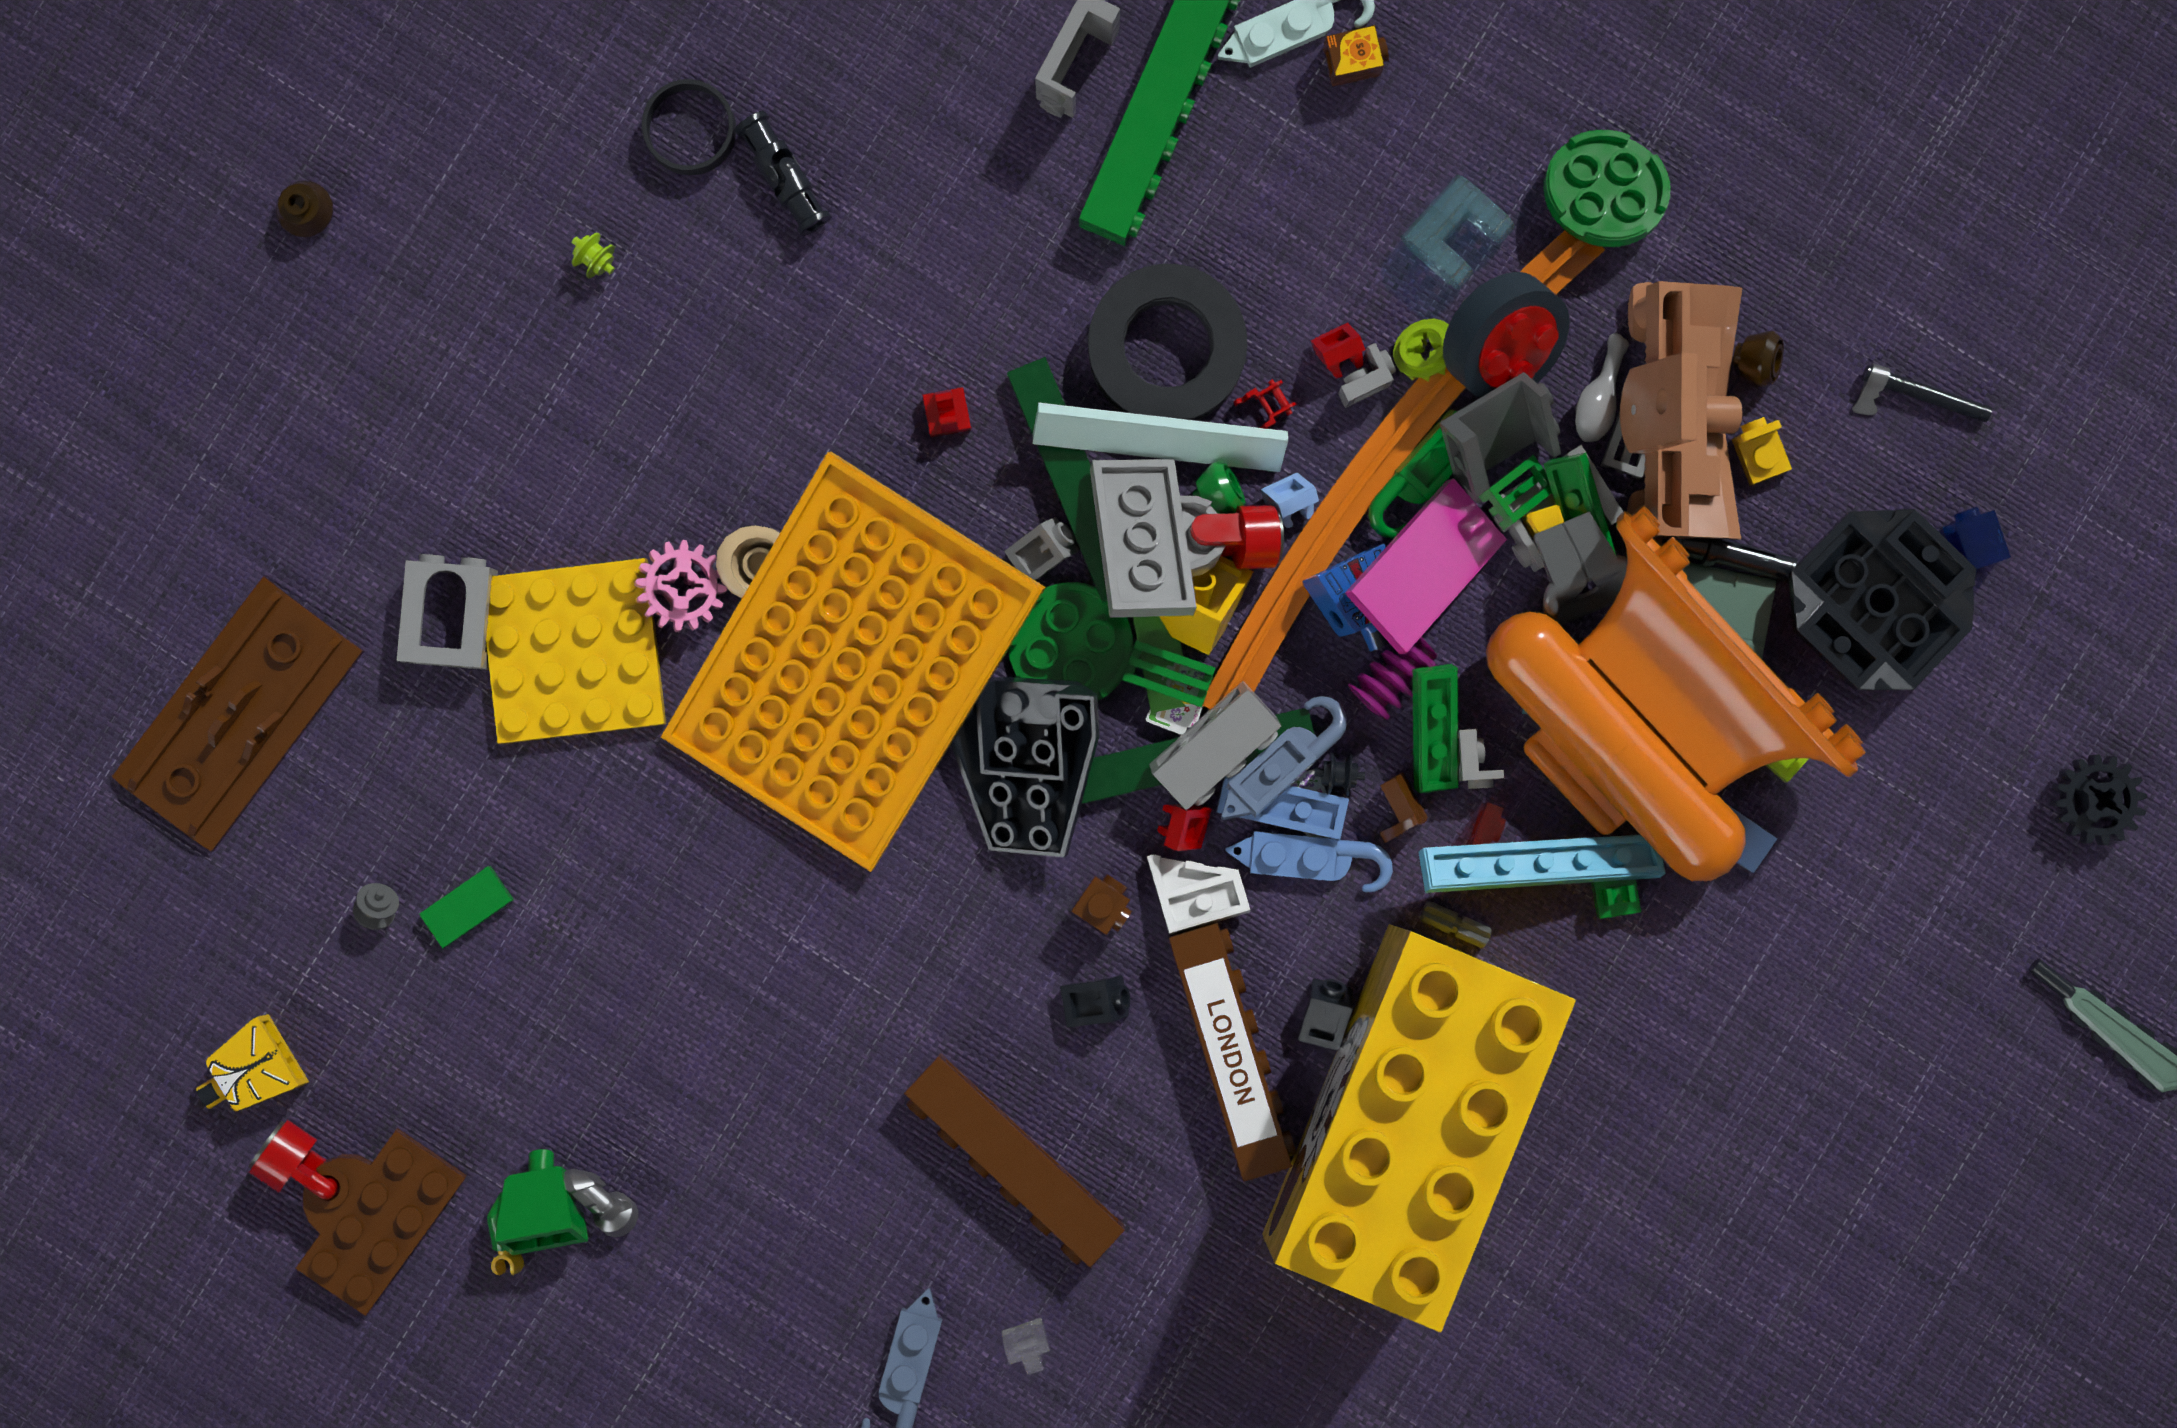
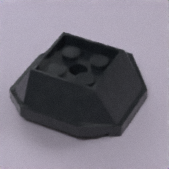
(1924, 591)

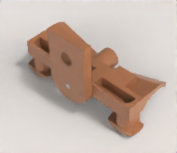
(1681, 409)

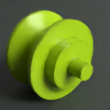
(593, 255)

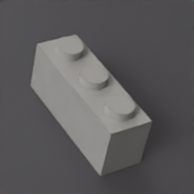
(1215, 746)

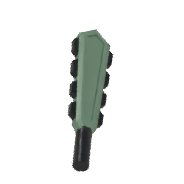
(2111, 1027)

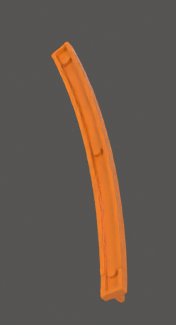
(1355, 491)

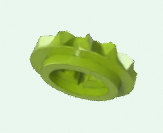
(1413, 342)

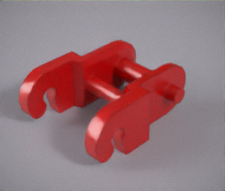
(1274, 388)

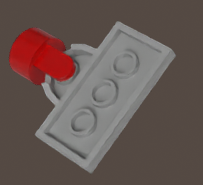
(1161, 540)

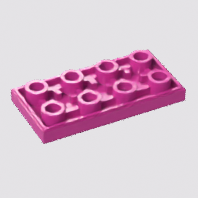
(1426, 566)

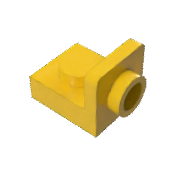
(1761, 451)

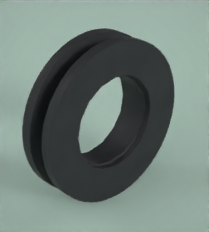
(1167, 286)

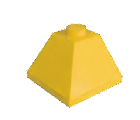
(1216, 599)

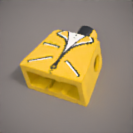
(251, 1067)

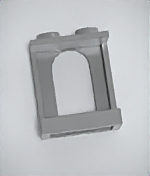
(1085, 18)
(478, 588)

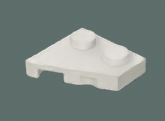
(1196, 893)

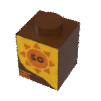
(1355, 55)

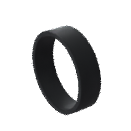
(662, 94)

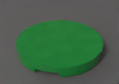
(1606, 188)
(1073, 640)

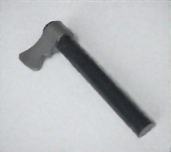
(1880, 377)

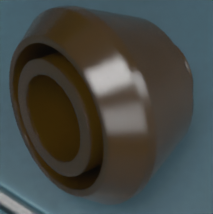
(304, 208)
(1760, 358)

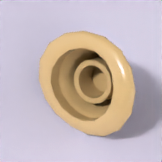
(742, 556)

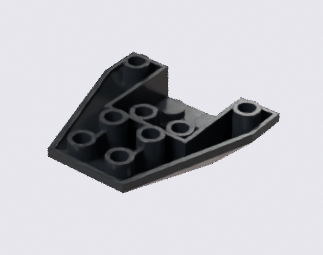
(1028, 761)

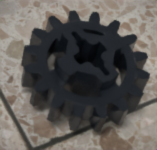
(2113, 808)

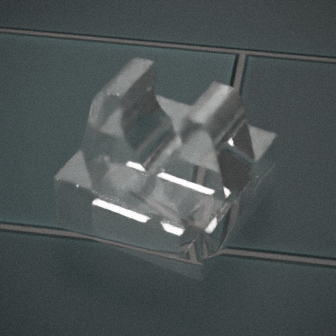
(1026, 1344)

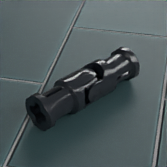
(786, 177)

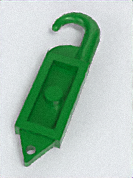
(1414, 479)

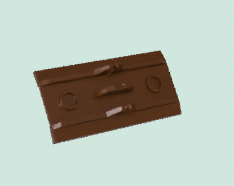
(237, 714)

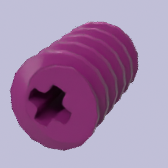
(1392, 677)

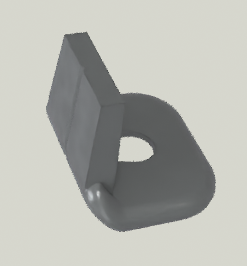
(1573, 557)

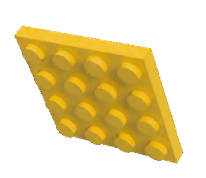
(572, 653)

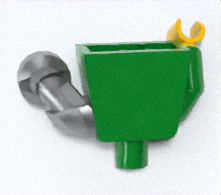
(546, 1211)

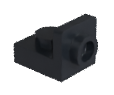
(1095, 1001)
(1326, 1013)

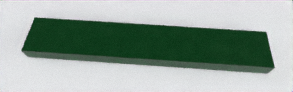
(1066, 466)
(1131, 771)

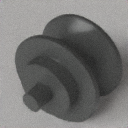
(375, 906)

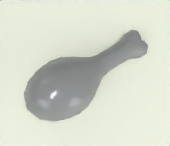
(1597, 401)

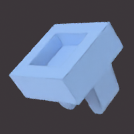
(1290, 496)

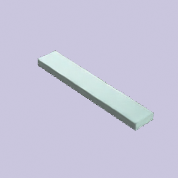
(1159, 437)

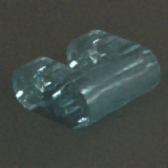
(1443, 217)

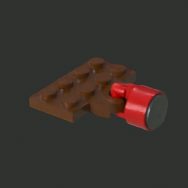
(362, 1208)

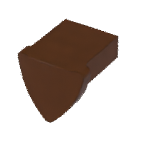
(1405, 806)

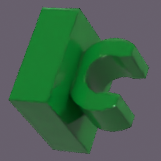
(1615, 898)

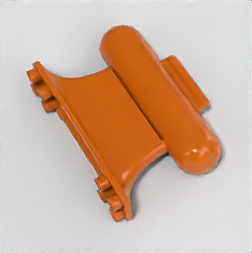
(1659, 709)

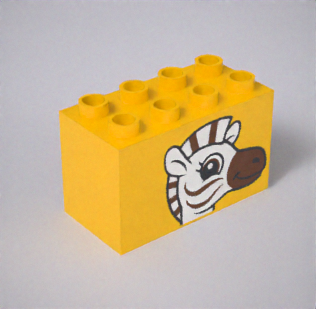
(1415, 1127)

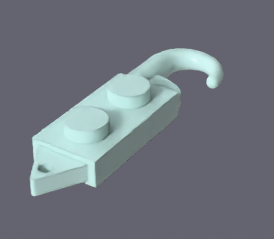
(1284, 30)

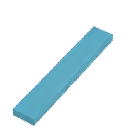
(1538, 863)

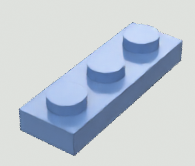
(1299, 810)

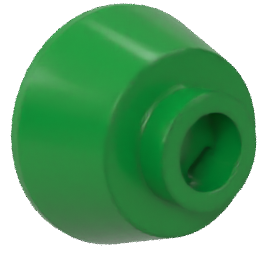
(1220, 487)

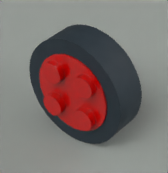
(1505, 330)

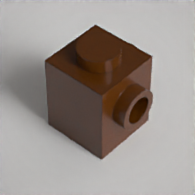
(1103, 904)

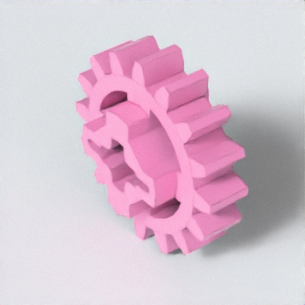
(680, 604)

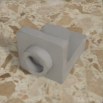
(1362, 384)
(1042, 548)
(1470, 754)

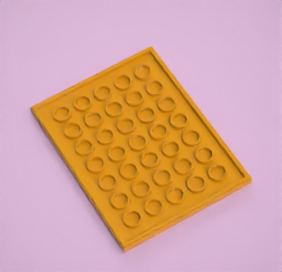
(852, 661)

